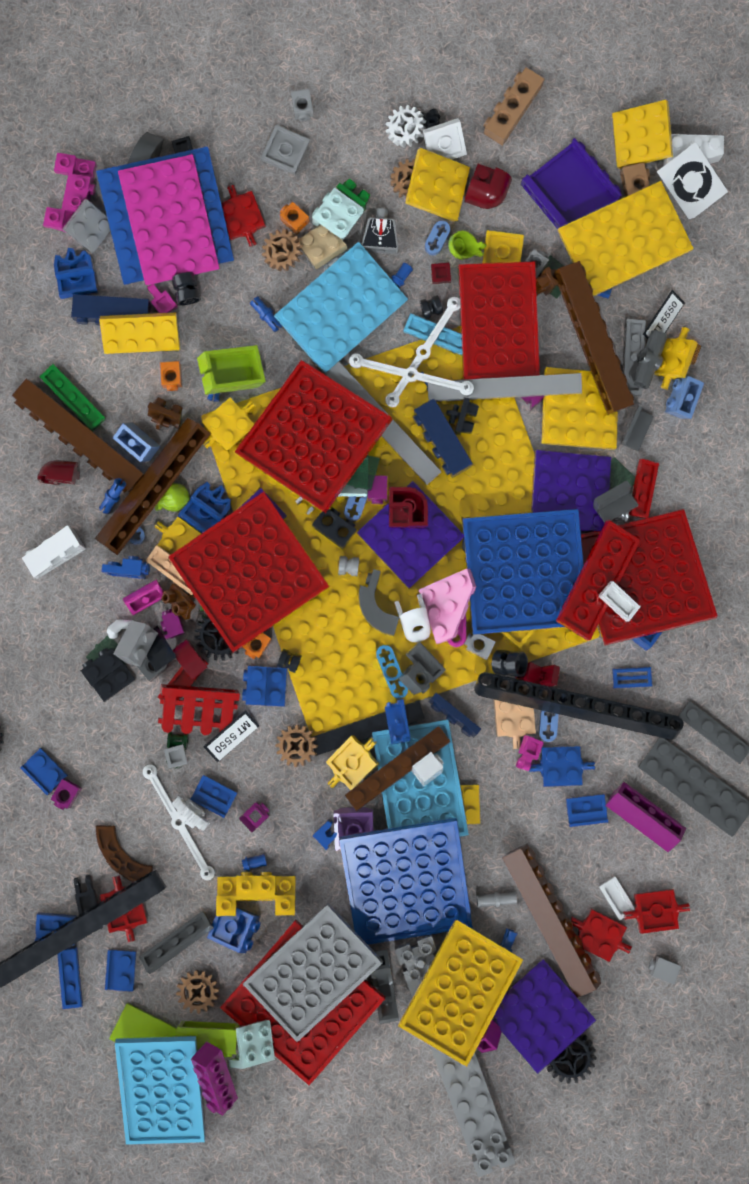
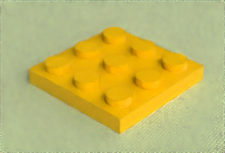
(642, 134)
(437, 185)

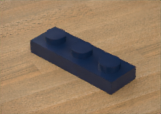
(454, 716)

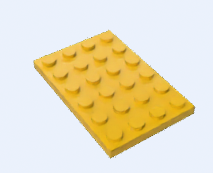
(626, 238)
(460, 993)

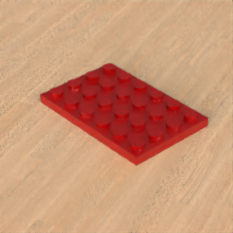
(499, 320)

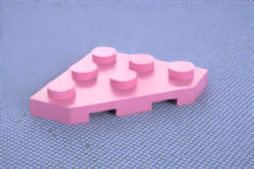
(448, 603)

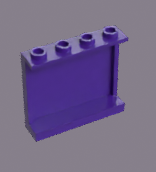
(570, 186)

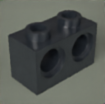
(331, 531)

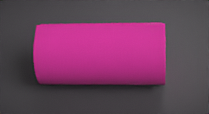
(144, 597)

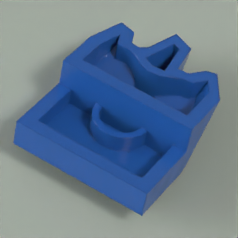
(75, 274)
(205, 508)

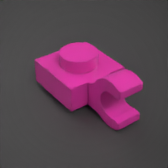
(162, 301)
(529, 750)

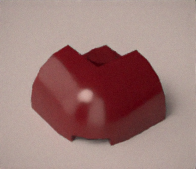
(488, 187)
(59, 472)
(407, 508)

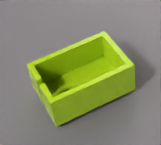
(231, 369)
(216, 1033)

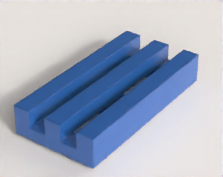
(616, 679)

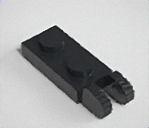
(86, 899)

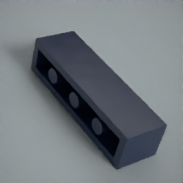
(90, 308)
(443, 438)

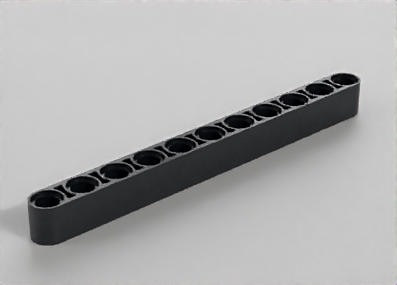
(586, 711)
(80, 927)

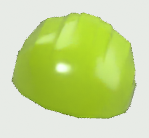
(464, 245)
(174, 499)

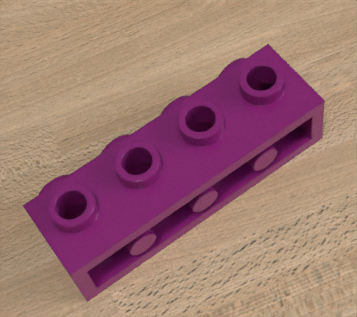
(644, 817)
(214, 1078)

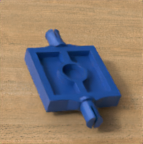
(561, 766)

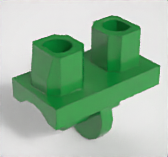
(347, 189)

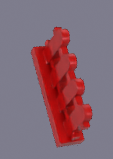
(189, 702)

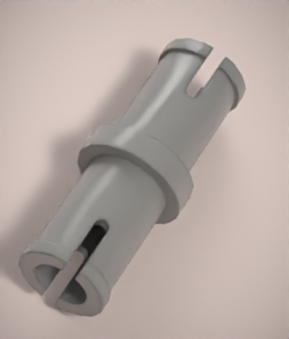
(496, 899)

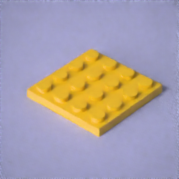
(578, 418)

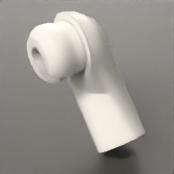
(116, 626)

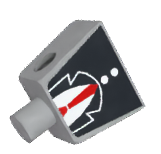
(380, 234)

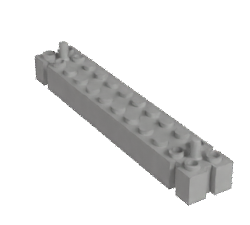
(463, 1084)

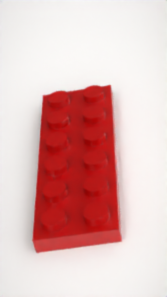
(604, 564)

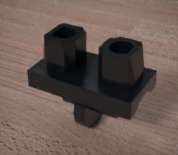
(462, 425)

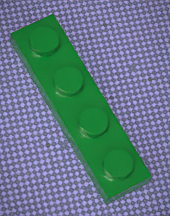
(72, 397)

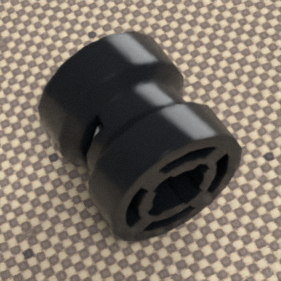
(427, 309)
(285, 659)

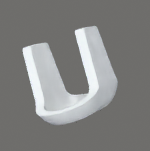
(415, 618)

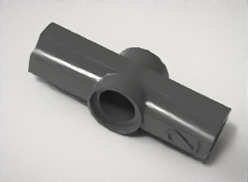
(650, 359)

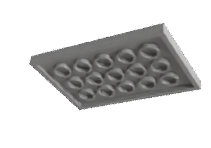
(312, 972)

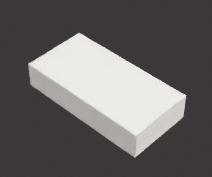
(619, 601)
(616, 897)

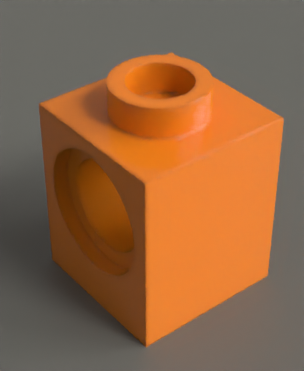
(295, 225)
(166, 369)
(265, 640)

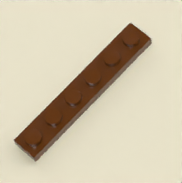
(396, 769)

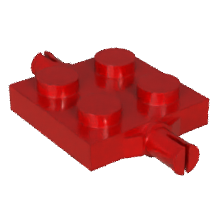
(242, 215)
(656, 911)
(130, 919)
(601, 935)

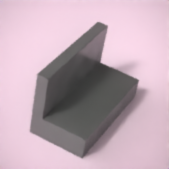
(637, 429)
(615, 502)

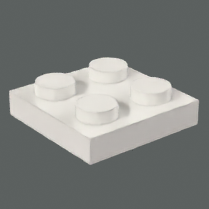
(446, 139)

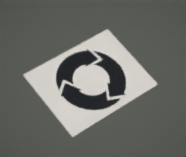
(692, 181)

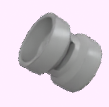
(350, 566)

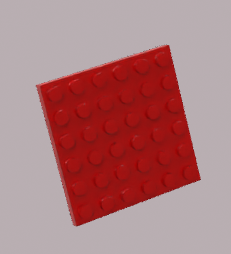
(313, 436)
(248, 572)
(661, 578)
(324, 1041)

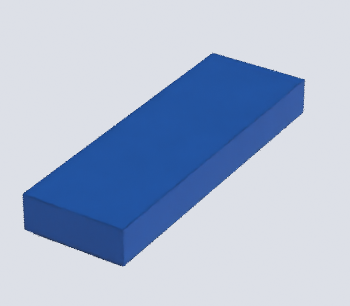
(70, 978)

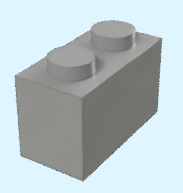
(135, 643)

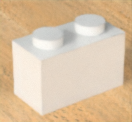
(428, 768)

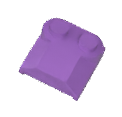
(350, 822)

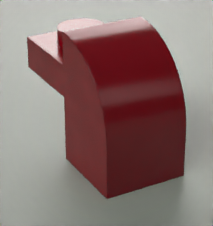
(189, 659)
(541, 675)

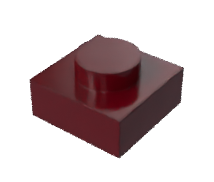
(440, 273)

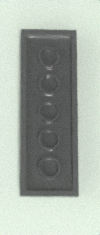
(695, 786)

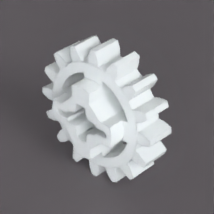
(401, 121)
(190, 813)

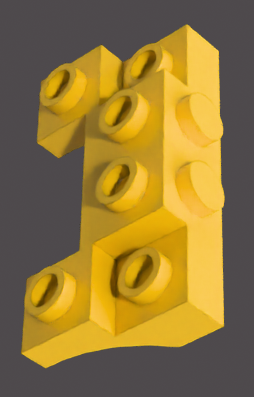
(256, 888)

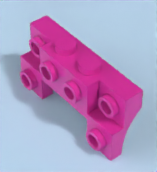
(78, 187)

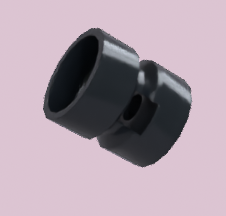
(186, 284)
(509, 663)

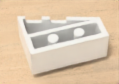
(710, 145)

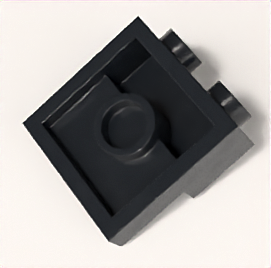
(107, 674)

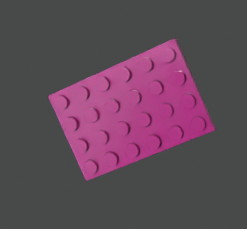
(168, 219)

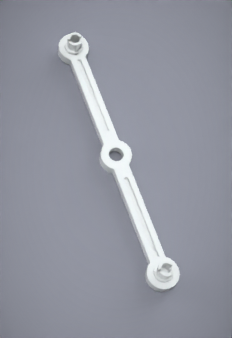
(453, 305)
(465, 387)
(207, 872)

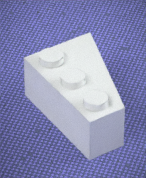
(53, 552)

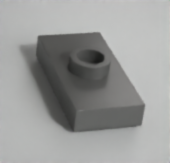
(426, 659)

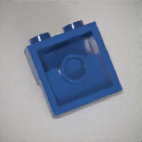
(131, 568)
(265, 686)
(235, 931)

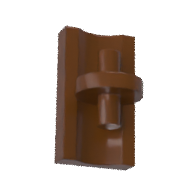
(546, 282)
(164, 416)
(181, 602)

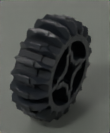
(203, 631)
(578, 1054)

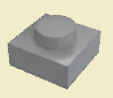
(175, 756)

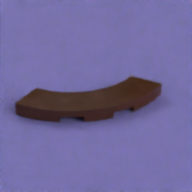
(116, 857)

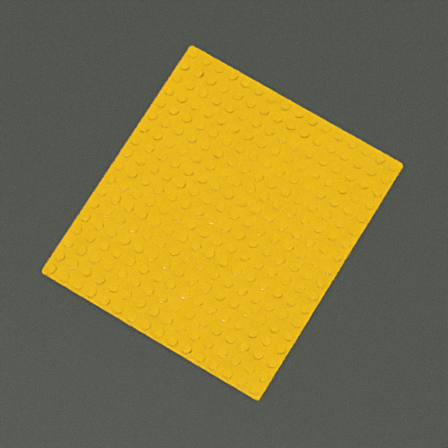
(339, 666)

